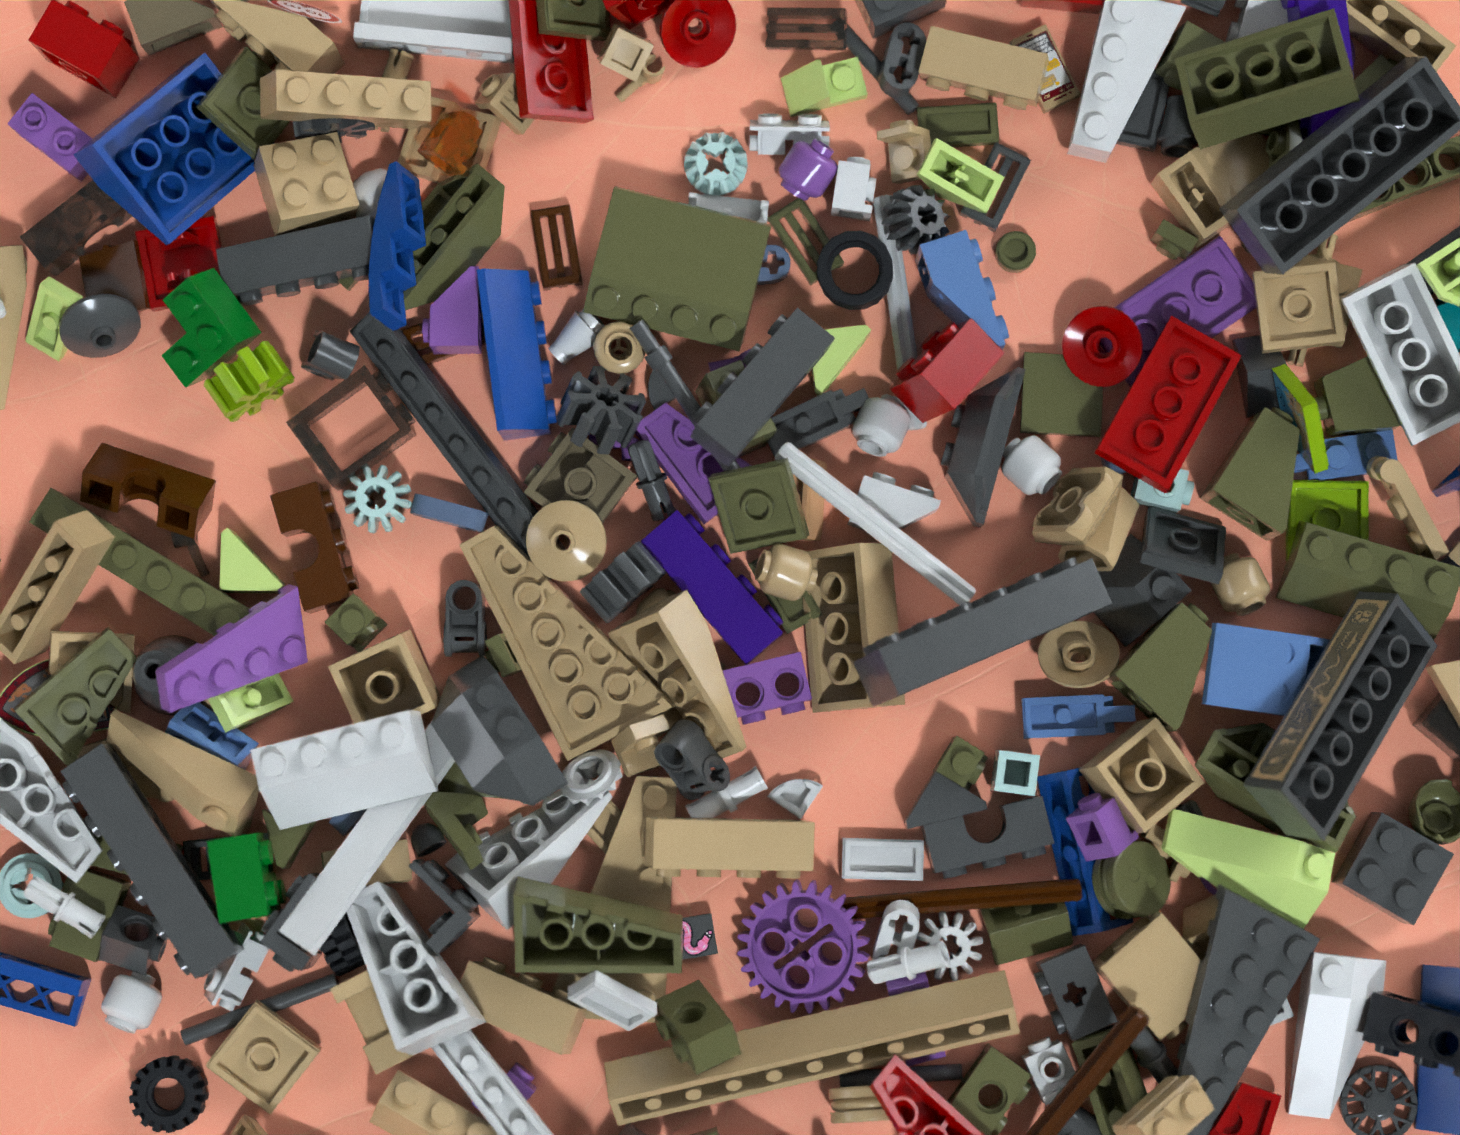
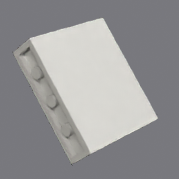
(438, 28)

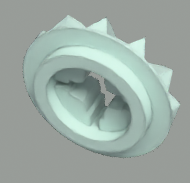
(715, 182)
(18, 871)

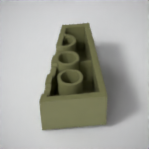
(588, 932)

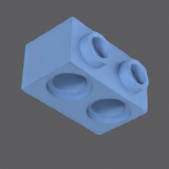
(203, 730)

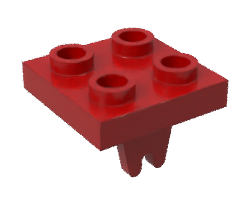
(171, 264)

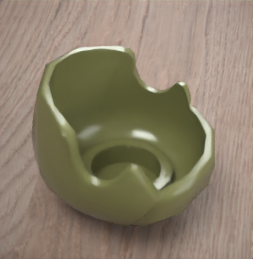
(1436, 811)

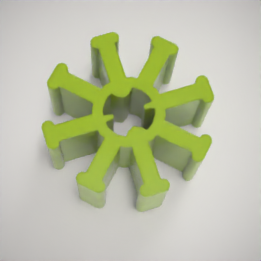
(249, 381)

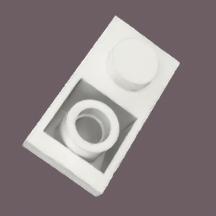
(894, 502)

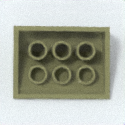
(677, 268)

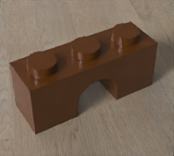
(122, 476)
(309, 511)

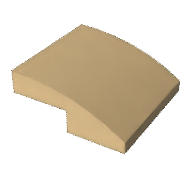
(421, 167)

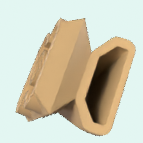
(1087, 516)

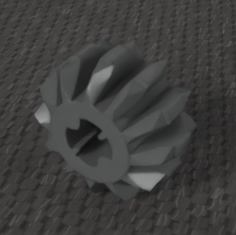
(914, 218)

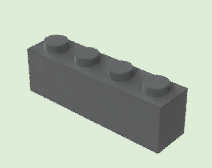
(297, 260)
(761, 387)

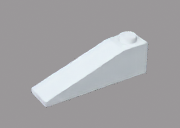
(39, 809)
(527, 848)

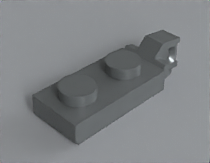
(816, 419)

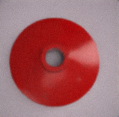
(708, 41)
(1083, 349)

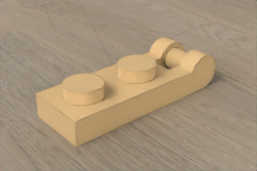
(1407, 506)

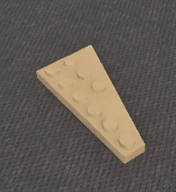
(569, 662)
(629, 880)

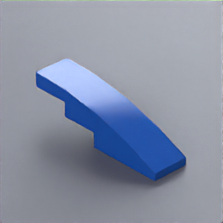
(395, 236)

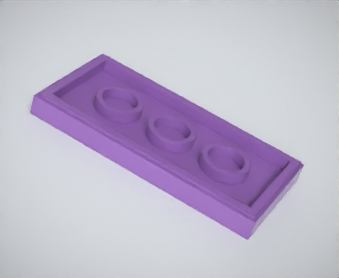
(1203, 291)

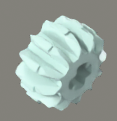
(364, 502)

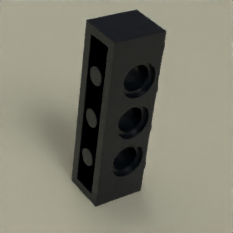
(1387, 1029)

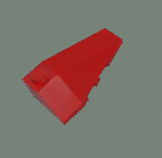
(915, 1105)

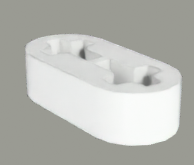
(886, 933)

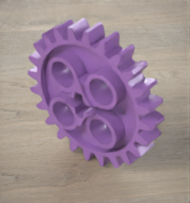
(825, 975)

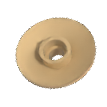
(586, 538)
(1078, 642)

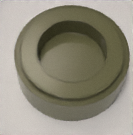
(1015, 251)

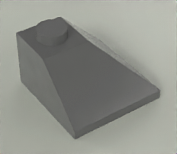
(1137, 594)

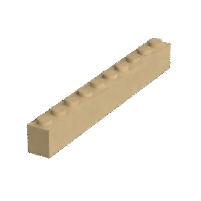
(817, 1047)

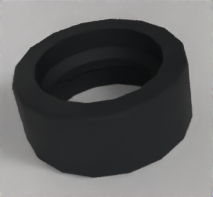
(849, 240)

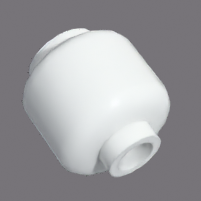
(881, 425)
(1031, 465)
(131, 1002)

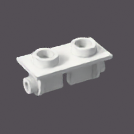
(774, 132)
(226, 980)

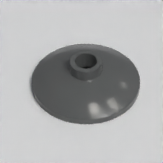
(99, 325)

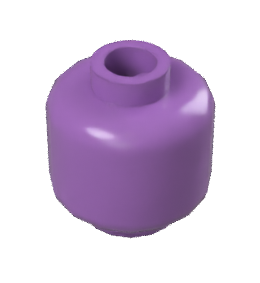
(808, 169)

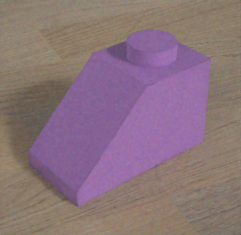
(456, 318)

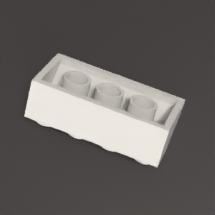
(1408, 350)
(345, 769)

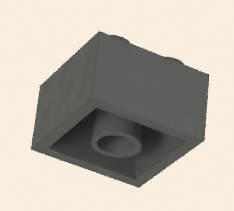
(1393, 868)

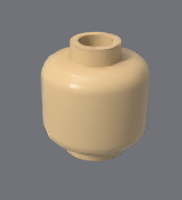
(617, 363)
(785, 572)
(1241, 585)

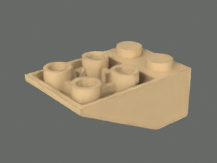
(279, 37)
(1208, 179)

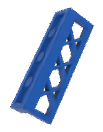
(1060, 796)
(42, 976)

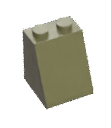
(1258, 475)
(1164, 665)

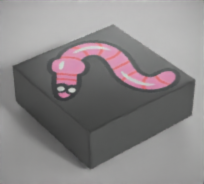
(698, 936)

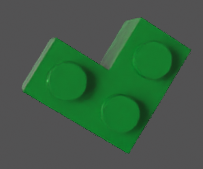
(213, 326)
(243, 879)

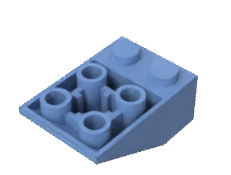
(956, 285)
(1258, 668)

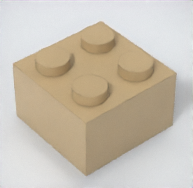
(305, 183)
(386, 679)
(1143, 774)

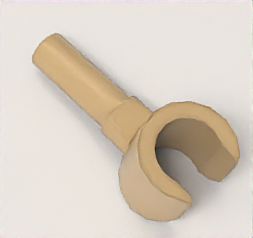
(644, 77)

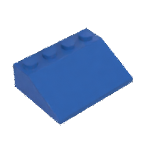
(166, 156)

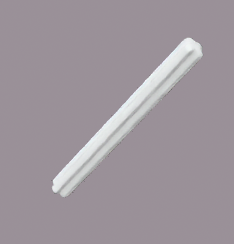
(898, 301)
(876, 525)

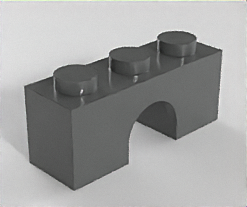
(1023, 830)

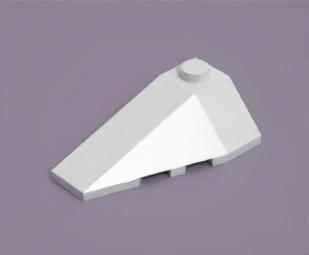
(1330, 1028)

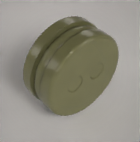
(1132, 882)

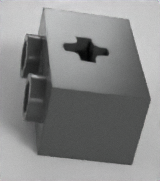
(1093, 1008)

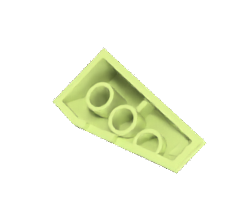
(1261, 866)

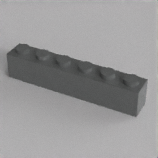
(151, 861)

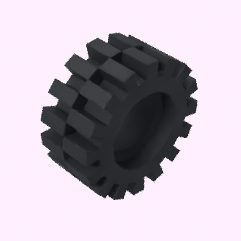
(342, 948)
(145, 1102)

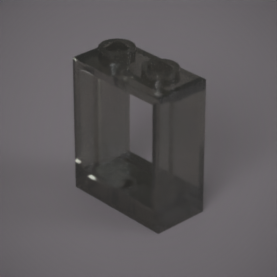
(302, 423)

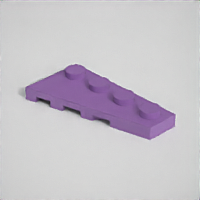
(240, 653)

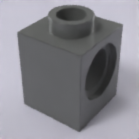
(131, 941)

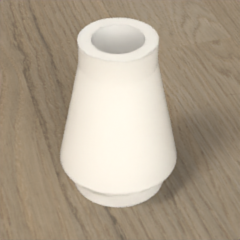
(576, 336)

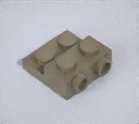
(579, 476)

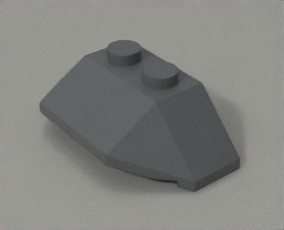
(980, 443)
(494, 737)

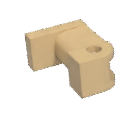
(368, 1015)

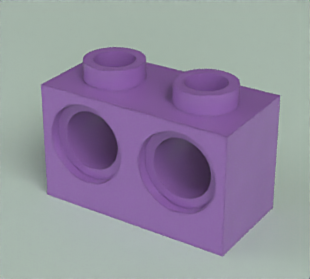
(50, 134)
(763, 676)

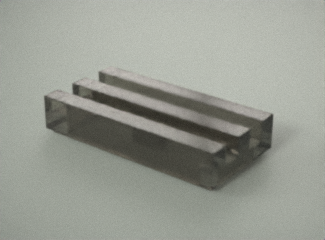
(774, 27)

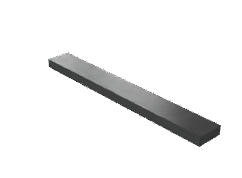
(447, 427)

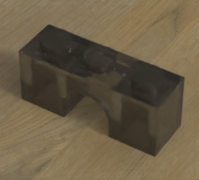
(64, 232)

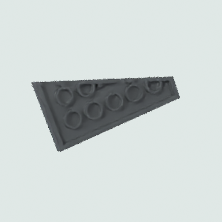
(1238, 993)

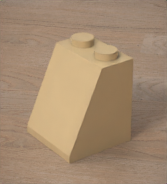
(1153, 971)

